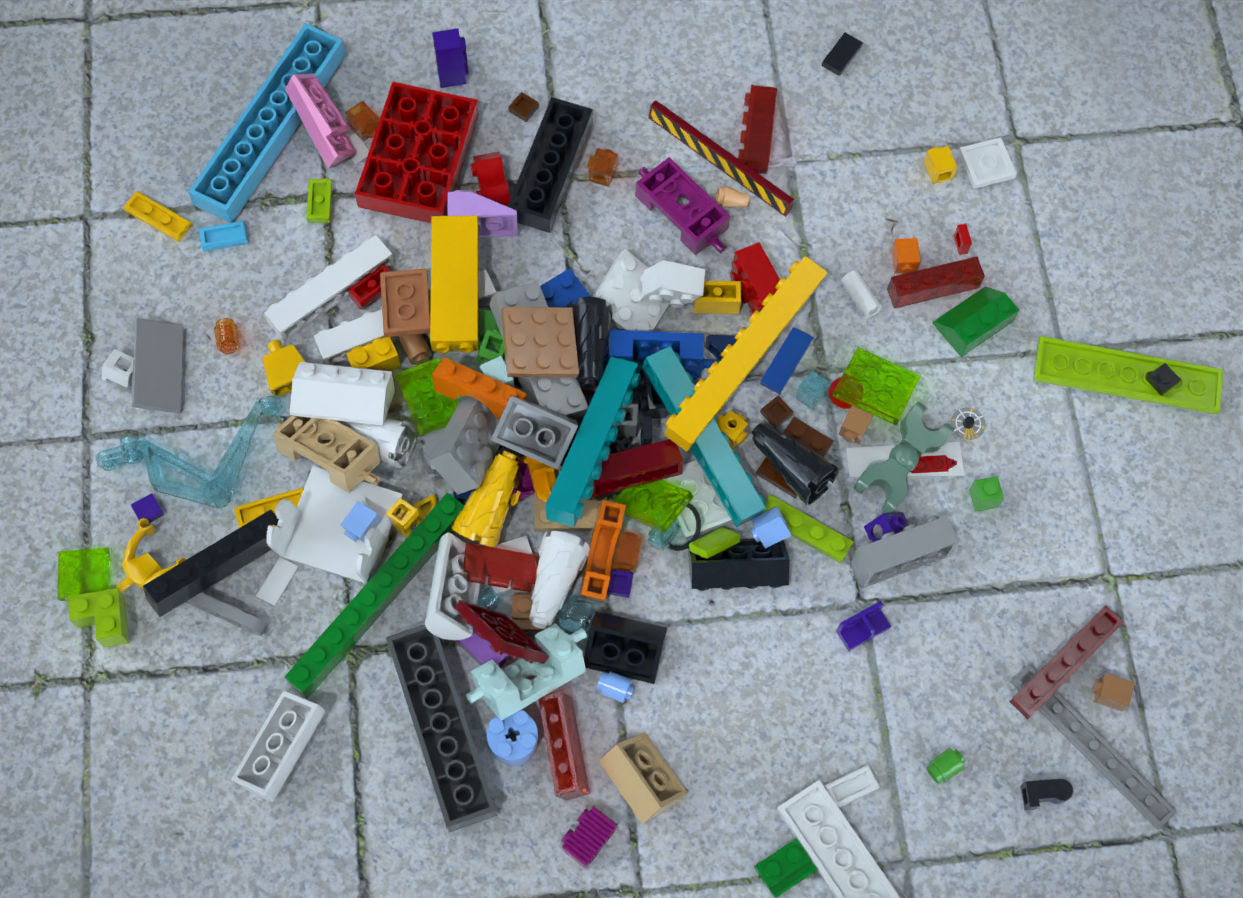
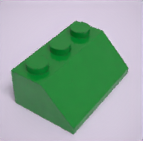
(976, 319)

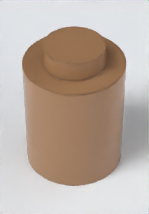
(415, 348)

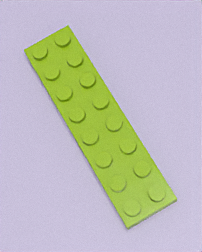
(1125, 374)

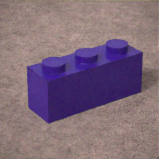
(450, 57)

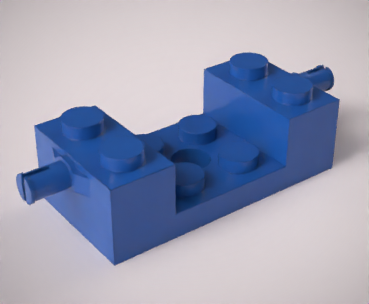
(641, 344)

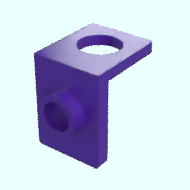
(889, 523)

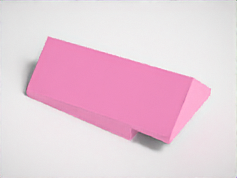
(320, 118)

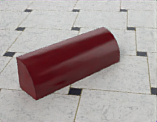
(639, 467)

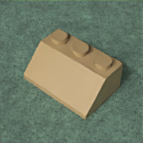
(643, 777)

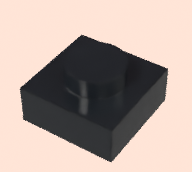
(1163, 379)

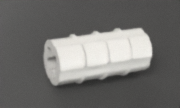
(861, 294)

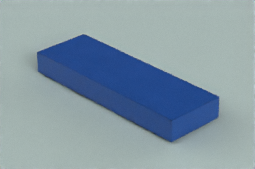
(786, 360)

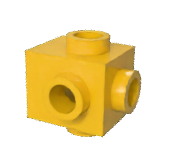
(734, 427)

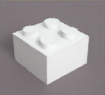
(673, 283)

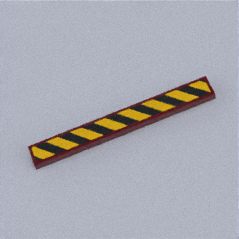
(721, 158)

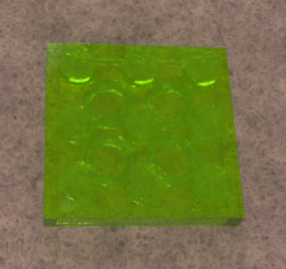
(876, 386)

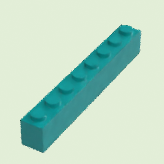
(592, 442)
(712, 447)

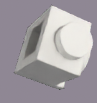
(118, 368)

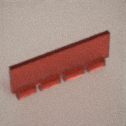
(500, 566)

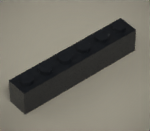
(210, 565)

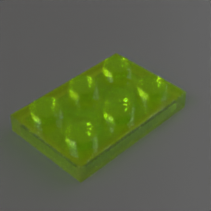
(655, 503)

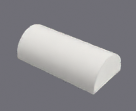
(447, 589)
(278, 746)

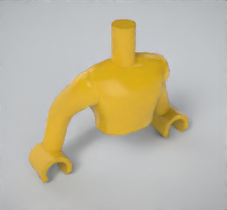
(142, 568)

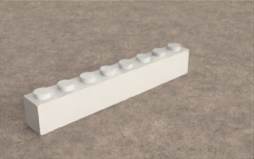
(338, 341)

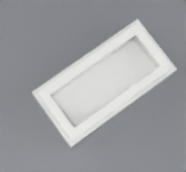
(852, 786)

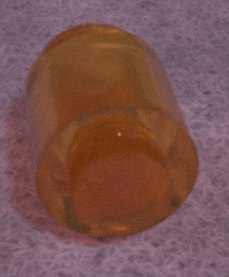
(226, 336)

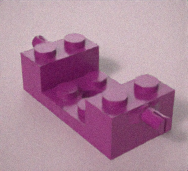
(699, 220)

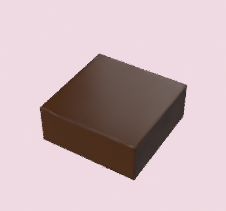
(523, 107)
(776, 412)

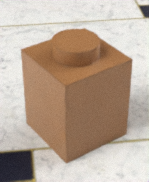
(855, 425)
(1113, 691)

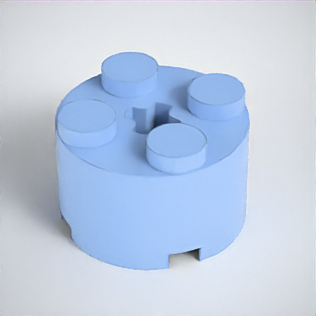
(503, 748)

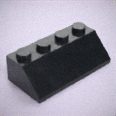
(741, 565)

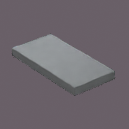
(157, 366)

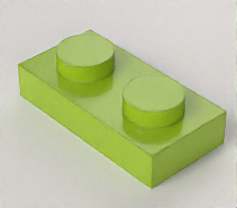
(319, 201)

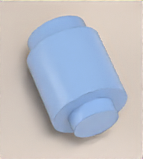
(615, 686)

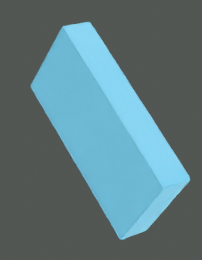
(223, 236)

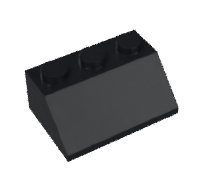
(624, 647)

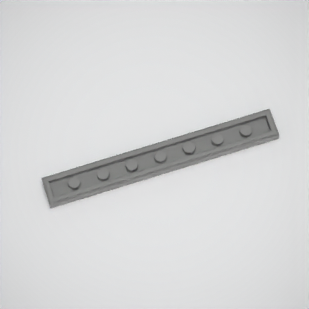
(1102, 755)

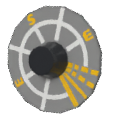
(968, 423)

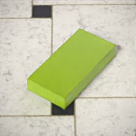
(714, 542)

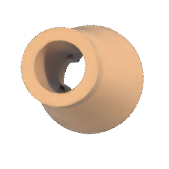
(731, 198)

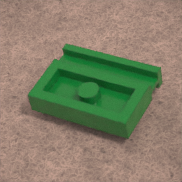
(785, 868)

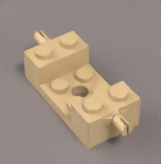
(346, 457)

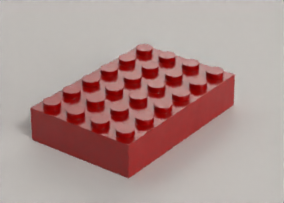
(417, 152)

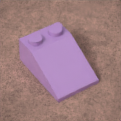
(493, 217)

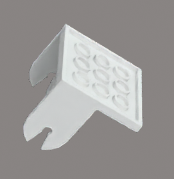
(314, 532)

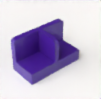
(863, 626)

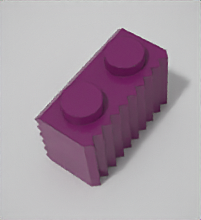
(588, 837)

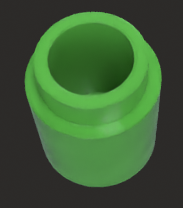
(946, 765)

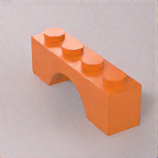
(456, 380)
(602, 546)

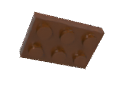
(808, 438)

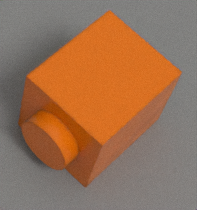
(905, 255)

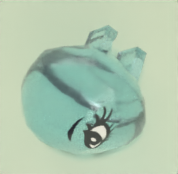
(575, 615)

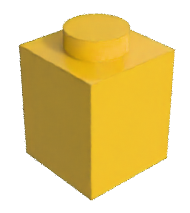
(940, 164)

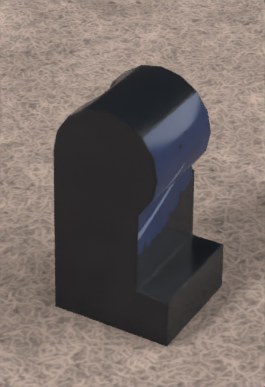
(1050, 790)

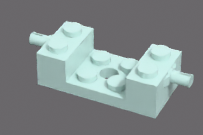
(508, 688)

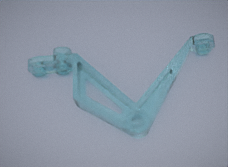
(214, 488)

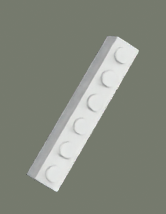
(327, 289)

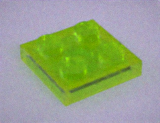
(83, 572)

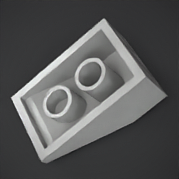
(534, 431)

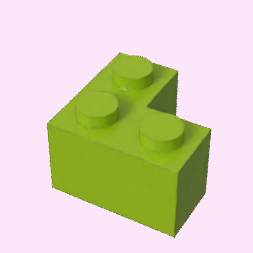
(105, 611)

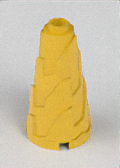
(488, 504)

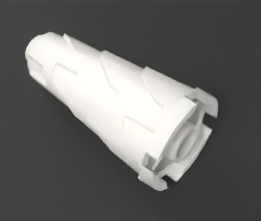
(392, 439)
(557, 568)

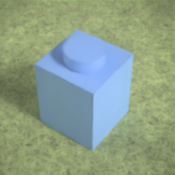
(359, 522)
(770, 527)

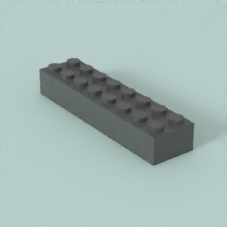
(441, 728)

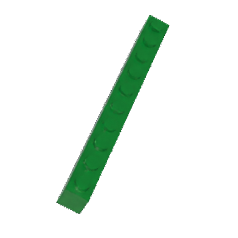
(373, 598)

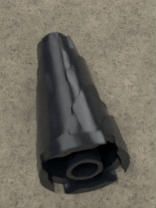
(591, 333)
(801, 468)

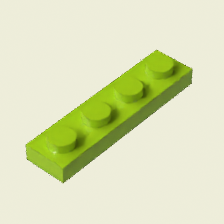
(811, 531)

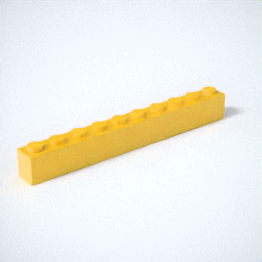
(744, 355)

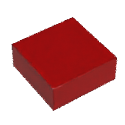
(962, 239)

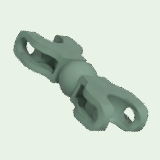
(903, 458)

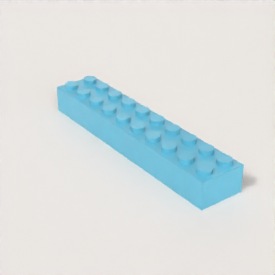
(263, 126)

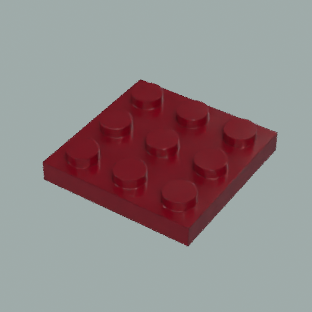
(501, 632)

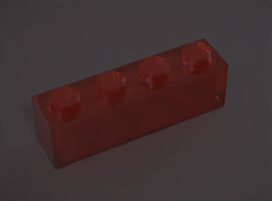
(759, 127)
(935, 282)
(563, 746)

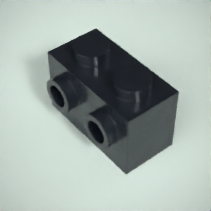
(649, 400)

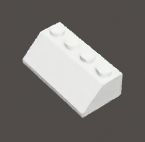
(341, 393)

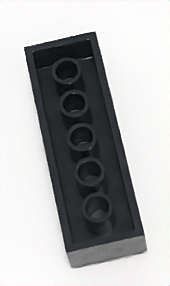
(551, 164)

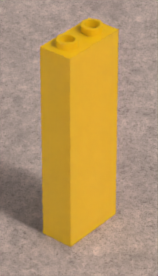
(454, 284)

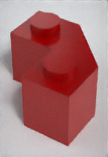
(491, 177)

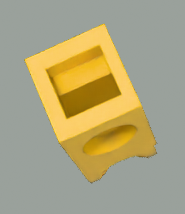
(406, 520)

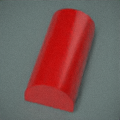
(368, 288)

